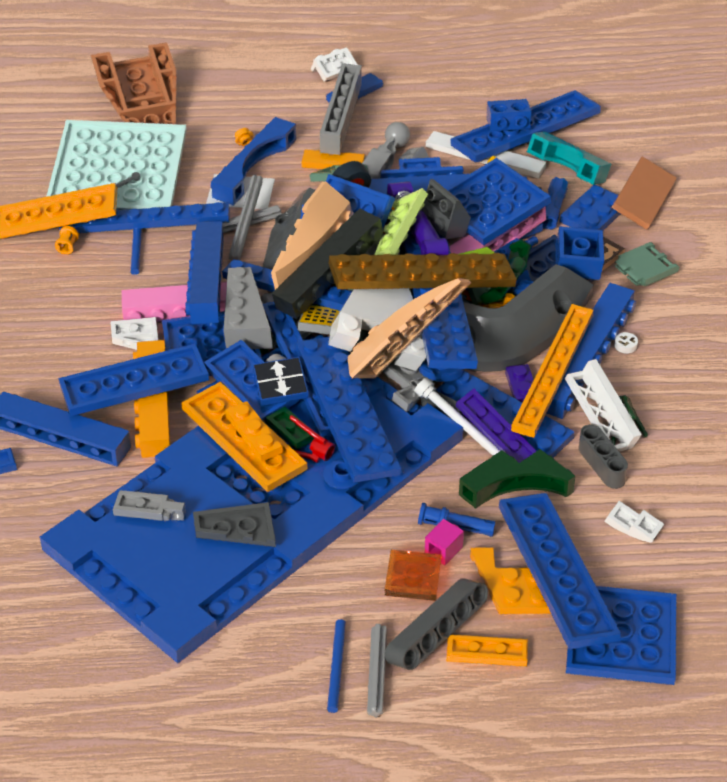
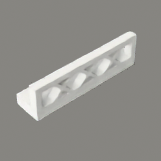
(608, 406)

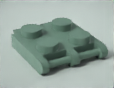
(644, 266)

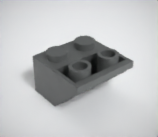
(445, 212)

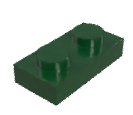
(287, 429)

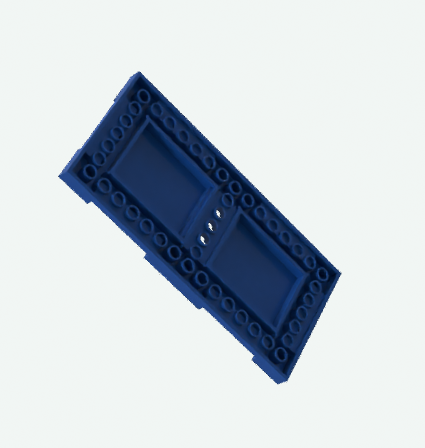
(192, 587)

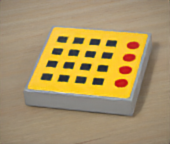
(317, 319)

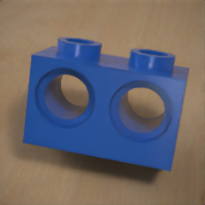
(508, 114)

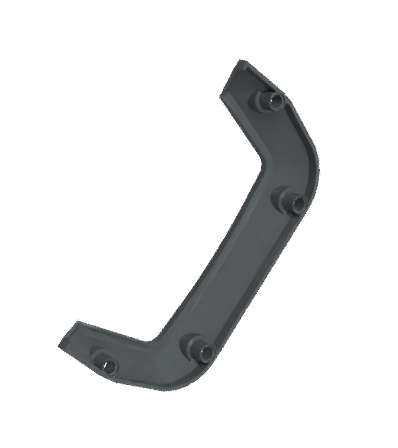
(501, 334)

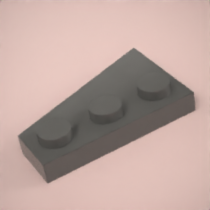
(237, 524)

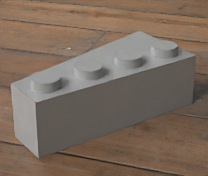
(244, 311)

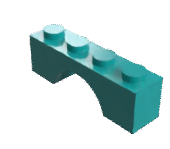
(586, 165)

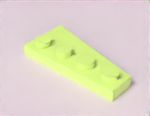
(401, 220)

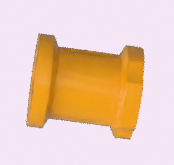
(67, 240)

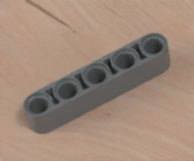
(436, 624)

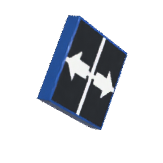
(280, 381)

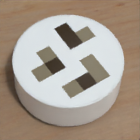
(626, 342)

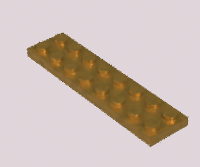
(420, 271)

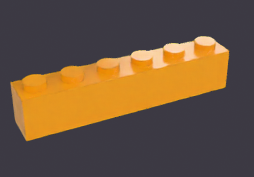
(152, 411)

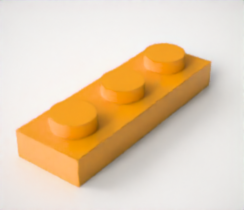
(254, 431)

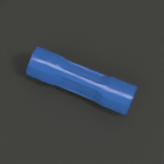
(557, 191)

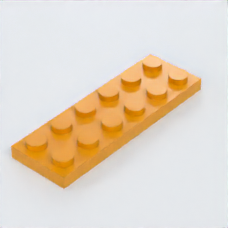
(58, 210)
(209, 412)

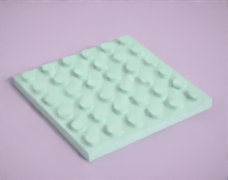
(111, 151)

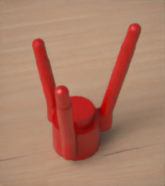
(320, 447)

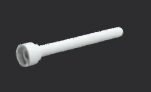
(427, 390)

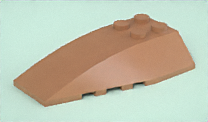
(140, 87)

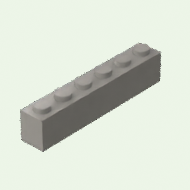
(340, 109)

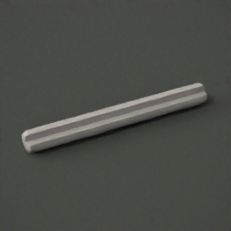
(245, 218)

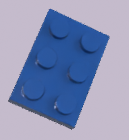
(591, 210)

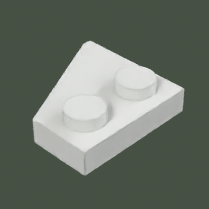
(131, 331)

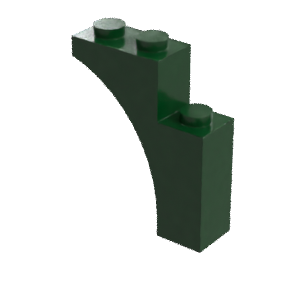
(505, 475)

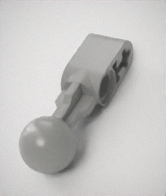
(382, 158)

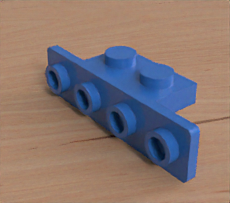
(420, 167)

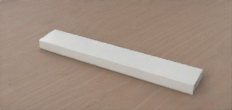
(520, 163)

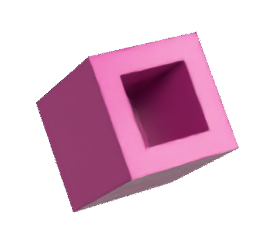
(444, 540)

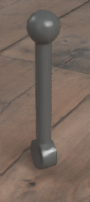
(135, 176)

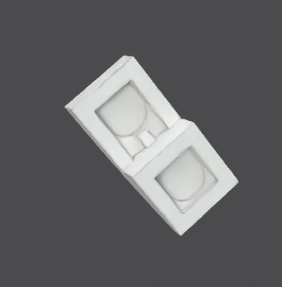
(641, 526)

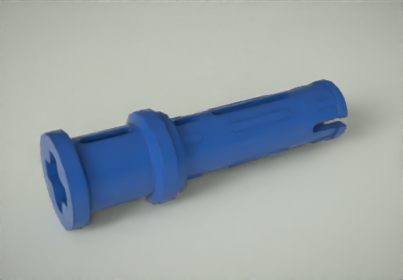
(434, 516)

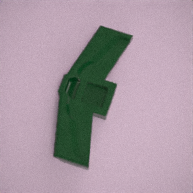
(518, 262)

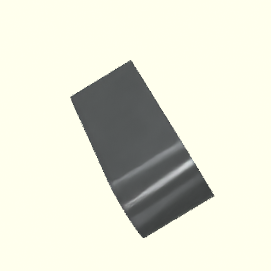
(603, 456)

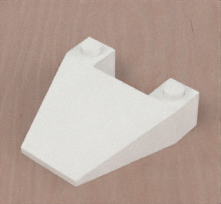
(368, 309)

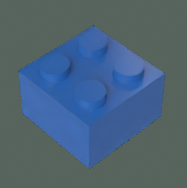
(580, 251)

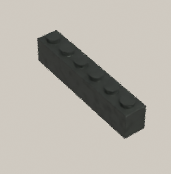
(314, 275)

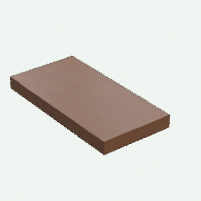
(644, 192)

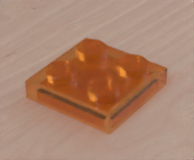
(413, 575)

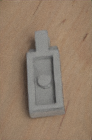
(148, 506)

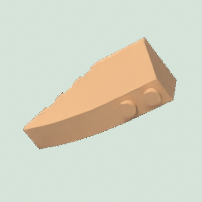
(322, 217)
(400, 329)

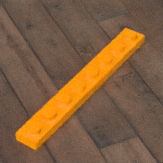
(552, 371)

